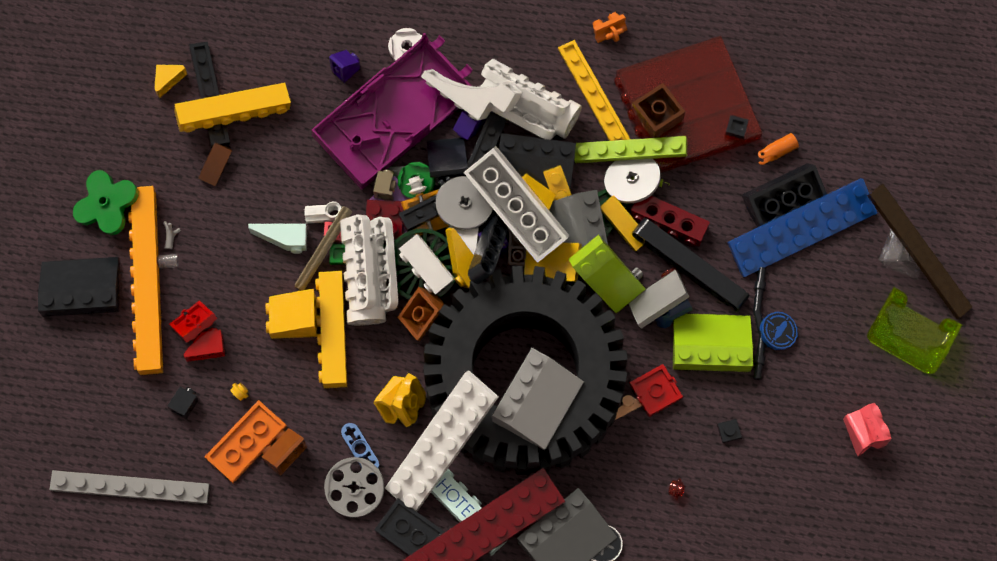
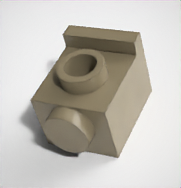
(384, 185)

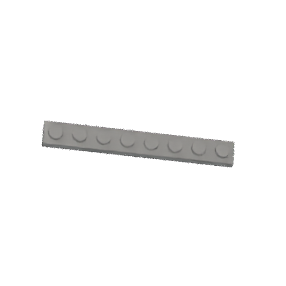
(129, 487)

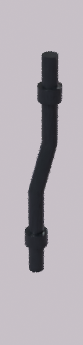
(759, 287)

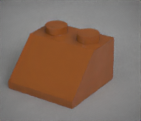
(420, 312)
(284, 451)

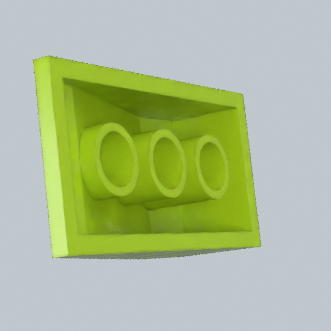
(606, 274)

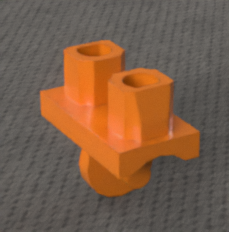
(609, 29)

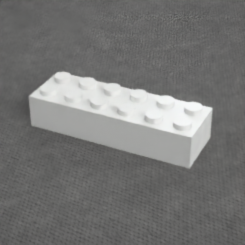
(516, 204)

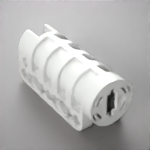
(537, 108)
(369, 269)

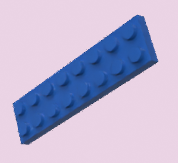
(802, 227)

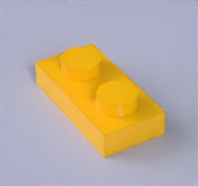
(557, 182)

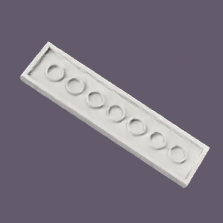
(441, 441)

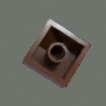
(658, 111)

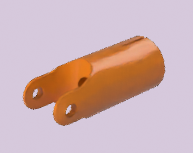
(778, 148)

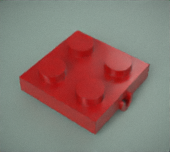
(195, 321)
(656, 390)

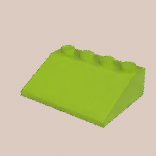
(712, 342)

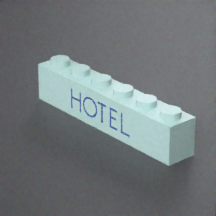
(456, 499)

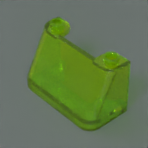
(911, 334)

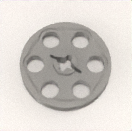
(347, 493)

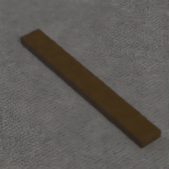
(919, 251)

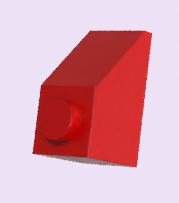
(206, 346)

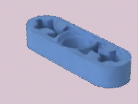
(357, 433)

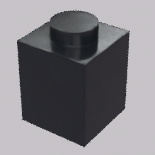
(183, 402)

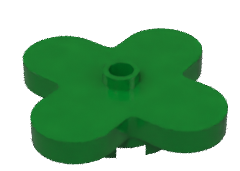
(105, 202)

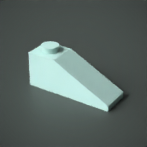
(287, 236)

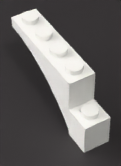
(475, 100)

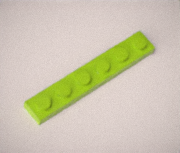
(631, 149)

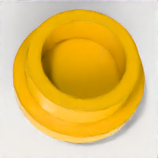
(239, 391)

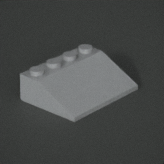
(537, 399)

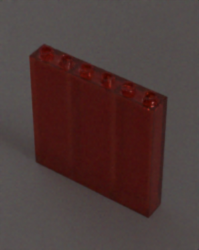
(705, 87)

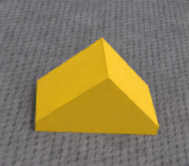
(167, 77)

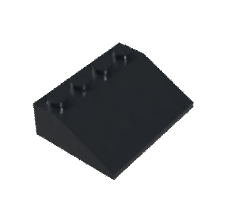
(537, 155)
(784, 194)
(79, 287)

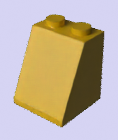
(292, 315)

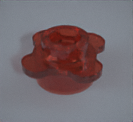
(676, 488)

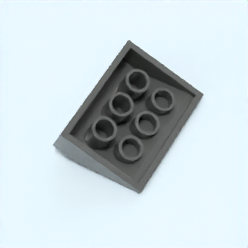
(580, 217)
(568, 532)

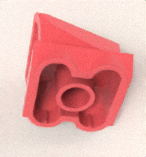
(867, 429)

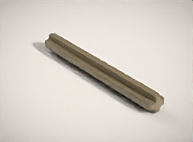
(322, 249)

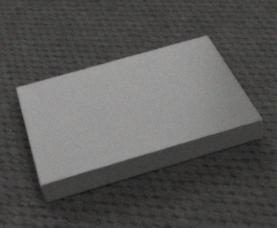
(658, 299)

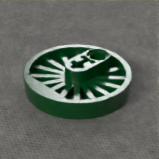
(400, 241)

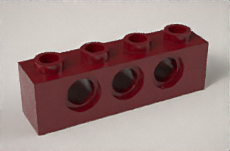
(680, 217)

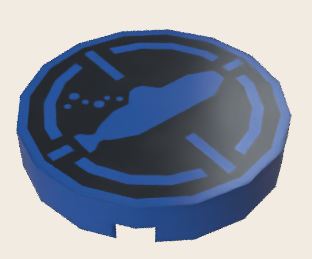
(778, 330)

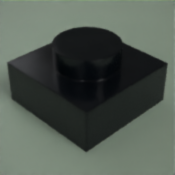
(736, 127)
(729, 431)

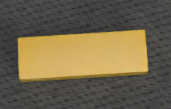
(621, 221)

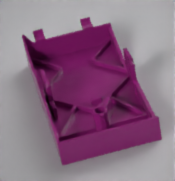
(389, 113)

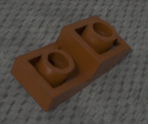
(215, 164)
(516, 251)

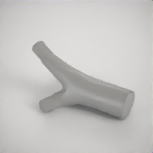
(170, 234)

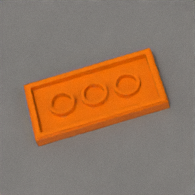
(245, 441)

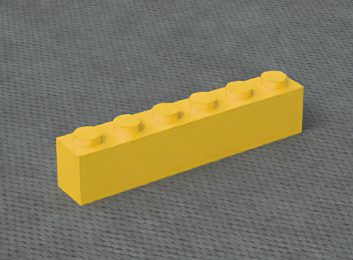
(232, 107)
(332, 329)

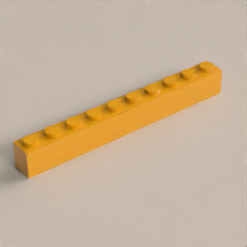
(146, 283)

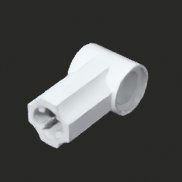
(321, 213)

